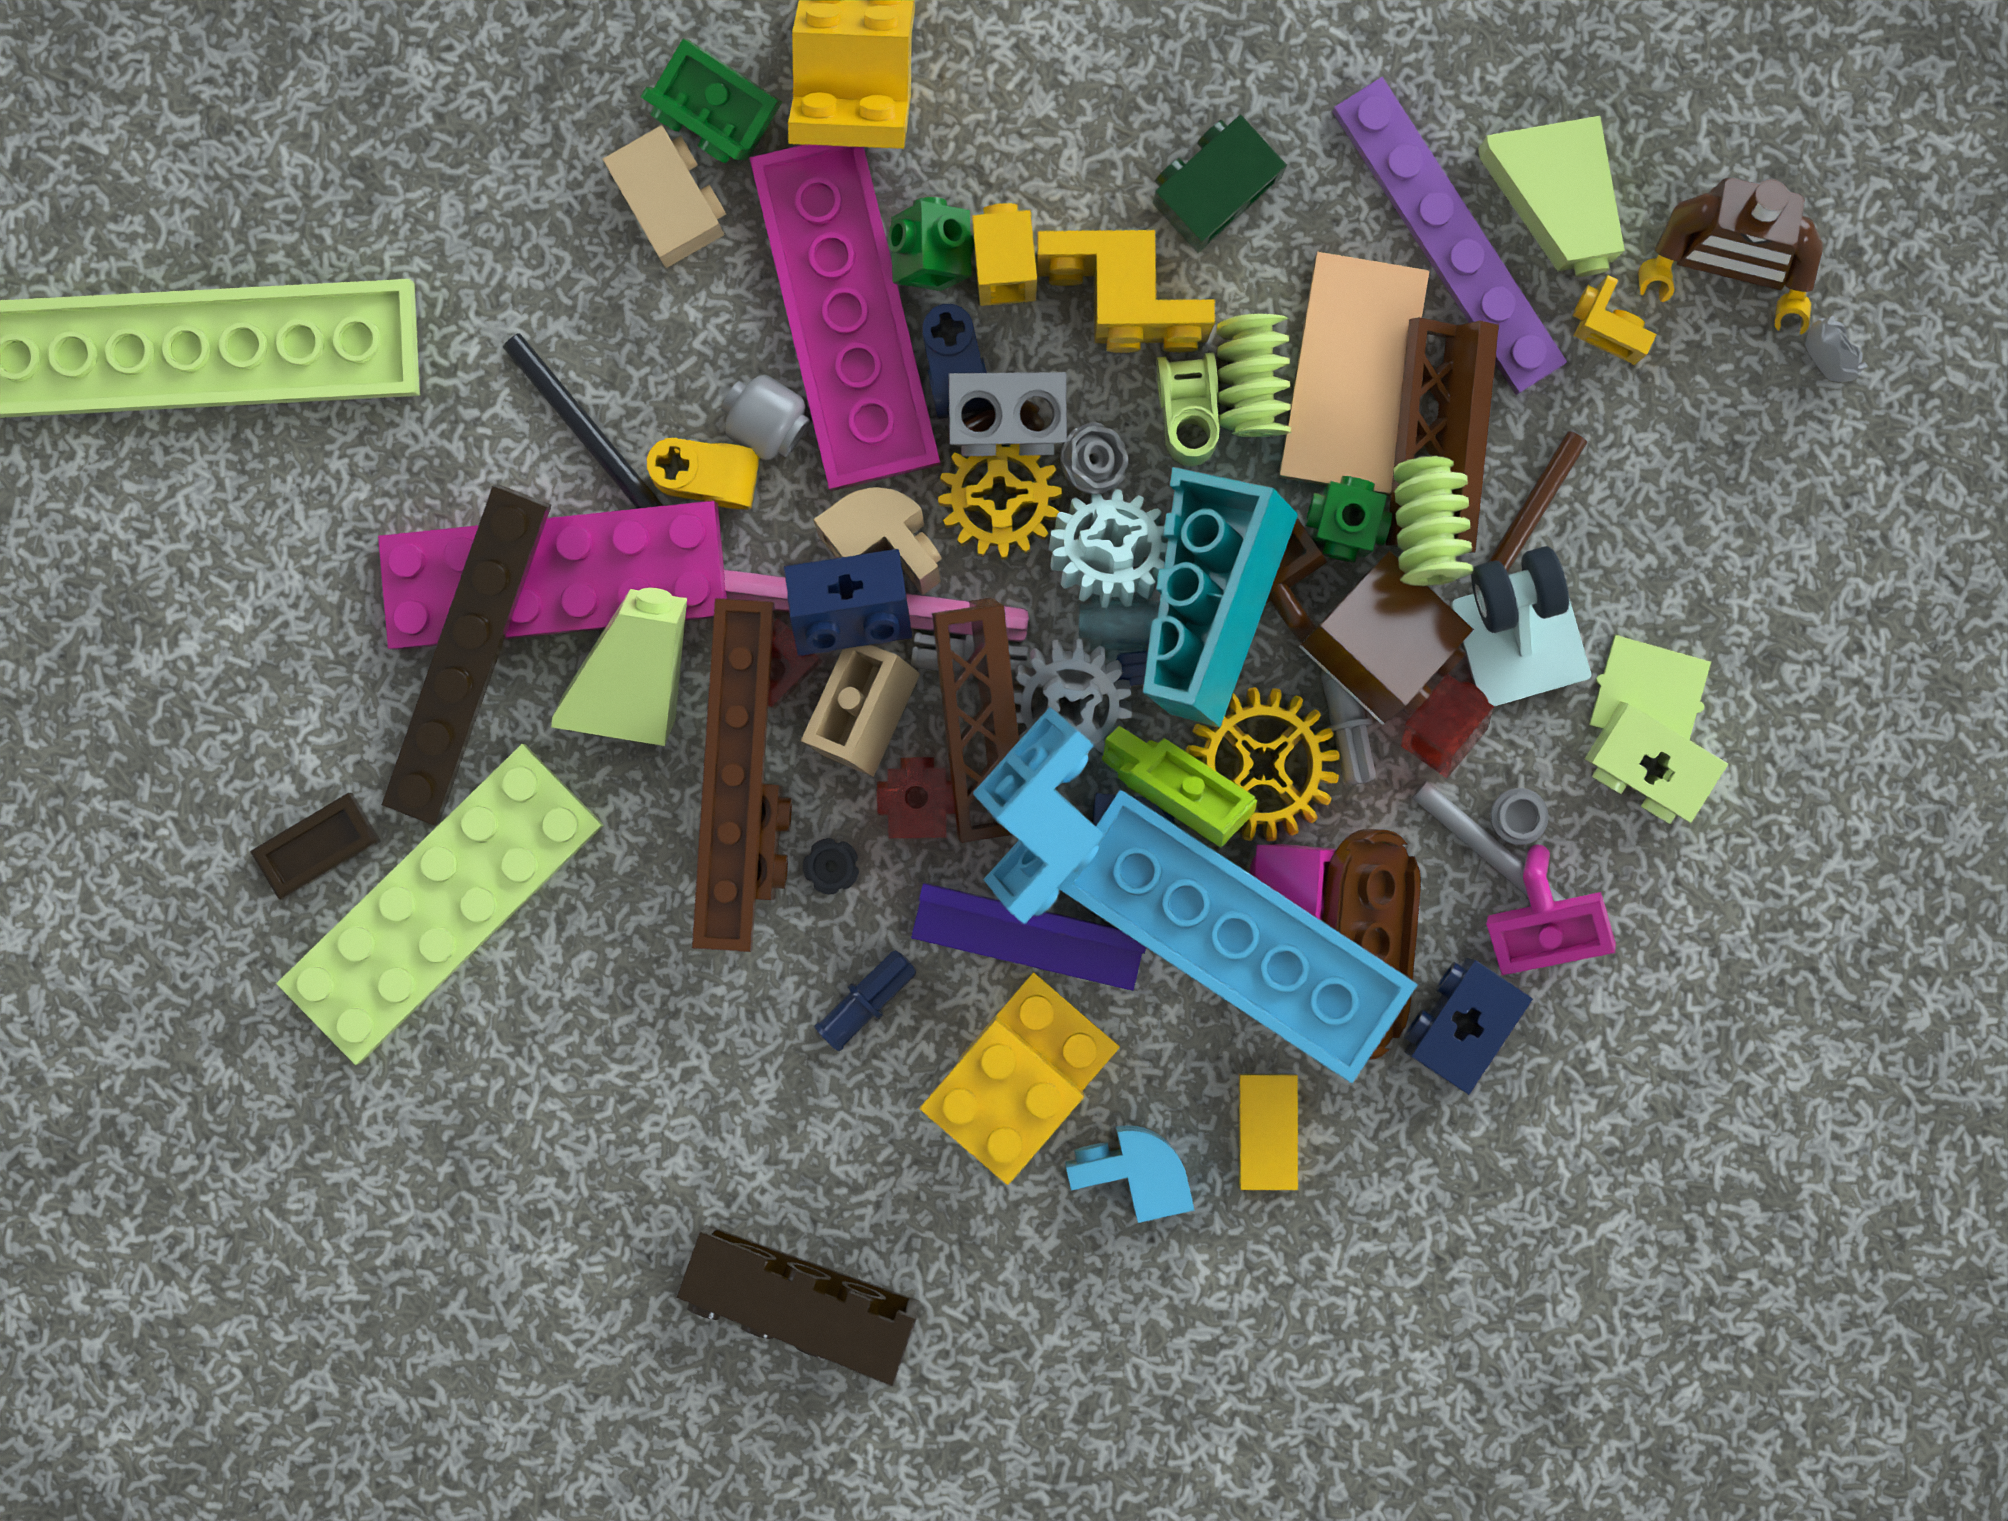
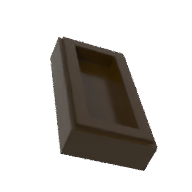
(315, 846)

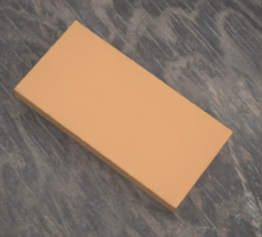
(1351, 371)

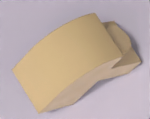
(878, 522)

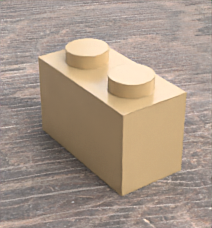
(665, 196)
(861, 707)

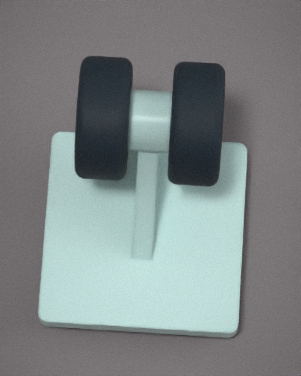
(1522, 629)

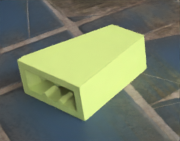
(1561, 190)
(631, 673)

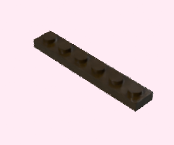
(466, 654)

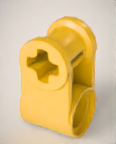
(714, 472)

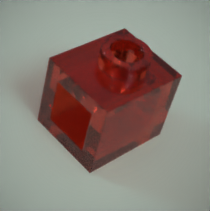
(1447, 725)

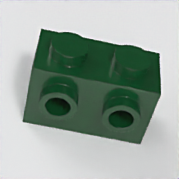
(1217, 182)

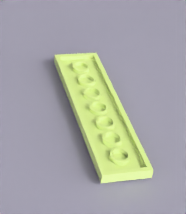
(208, 348)

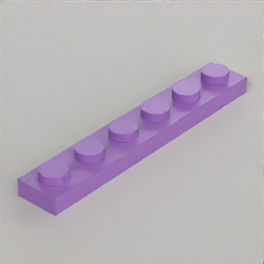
(1448, 233)

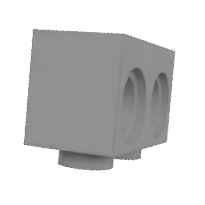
(1006, 395)

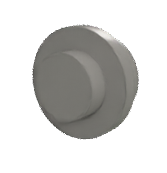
(1519, 816)

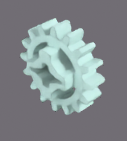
(1110, 549)

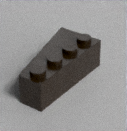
(799, 1303)

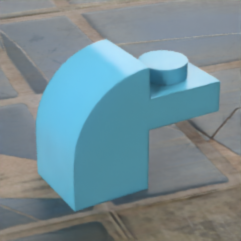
(1149, 1164)

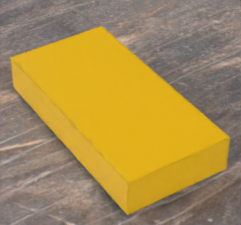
(1268, 1131)

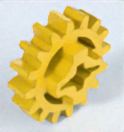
(972, 499)

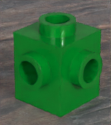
(931, 245)
(1332, 533)

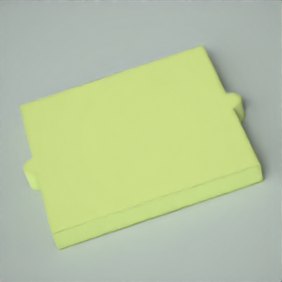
(1652, 680)

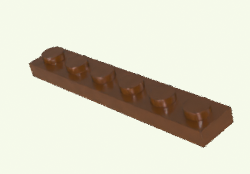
(733, 775)

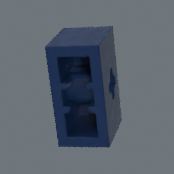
(847, 602)
(1495, 1013)

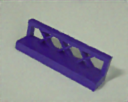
(1043, 942)

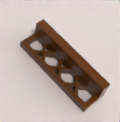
(1463, 408)
(996, 700)

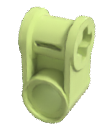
(1189, 397)

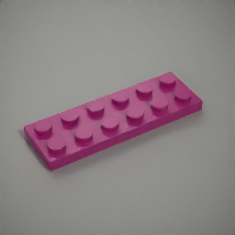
(844, 313)
(575, 575)

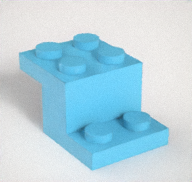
(1049, 828)

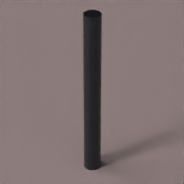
(580, 423)

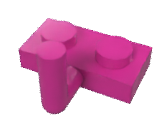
(1549, 930)

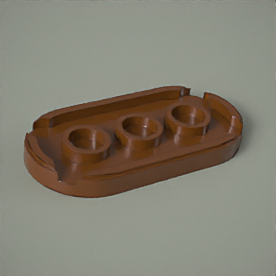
(1374, 905)

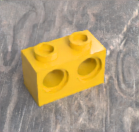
(1004, 255)

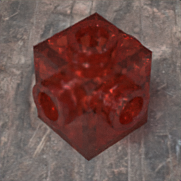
(893, 799)

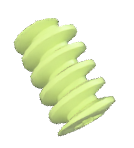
(1252, 375)
(1429, 521)

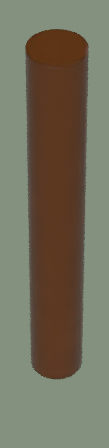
(1538, 499)

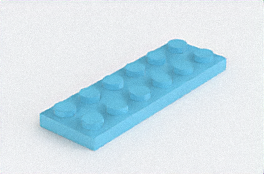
(1239, 937)

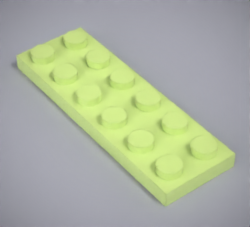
(440, 904)

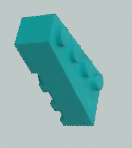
(1213, 590)

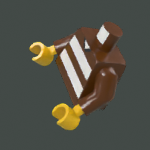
(1744, 235)

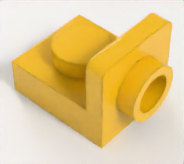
(1613, 332)

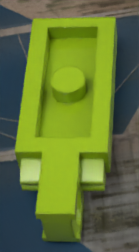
(1180, 785)

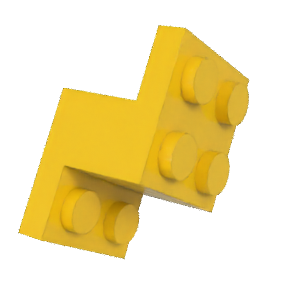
(851, 73)
(1124, 289)
(1019, 1078)

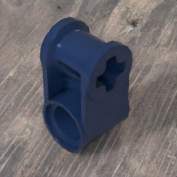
(959, 358)

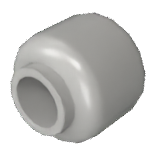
(765, 417)

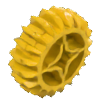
(1298, 730)

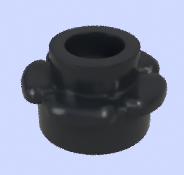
(815, 866)

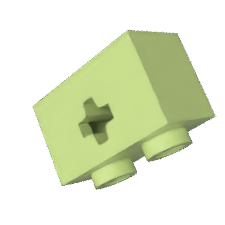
(1688, 770)

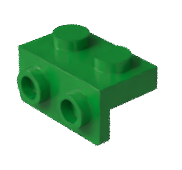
(711, 102)

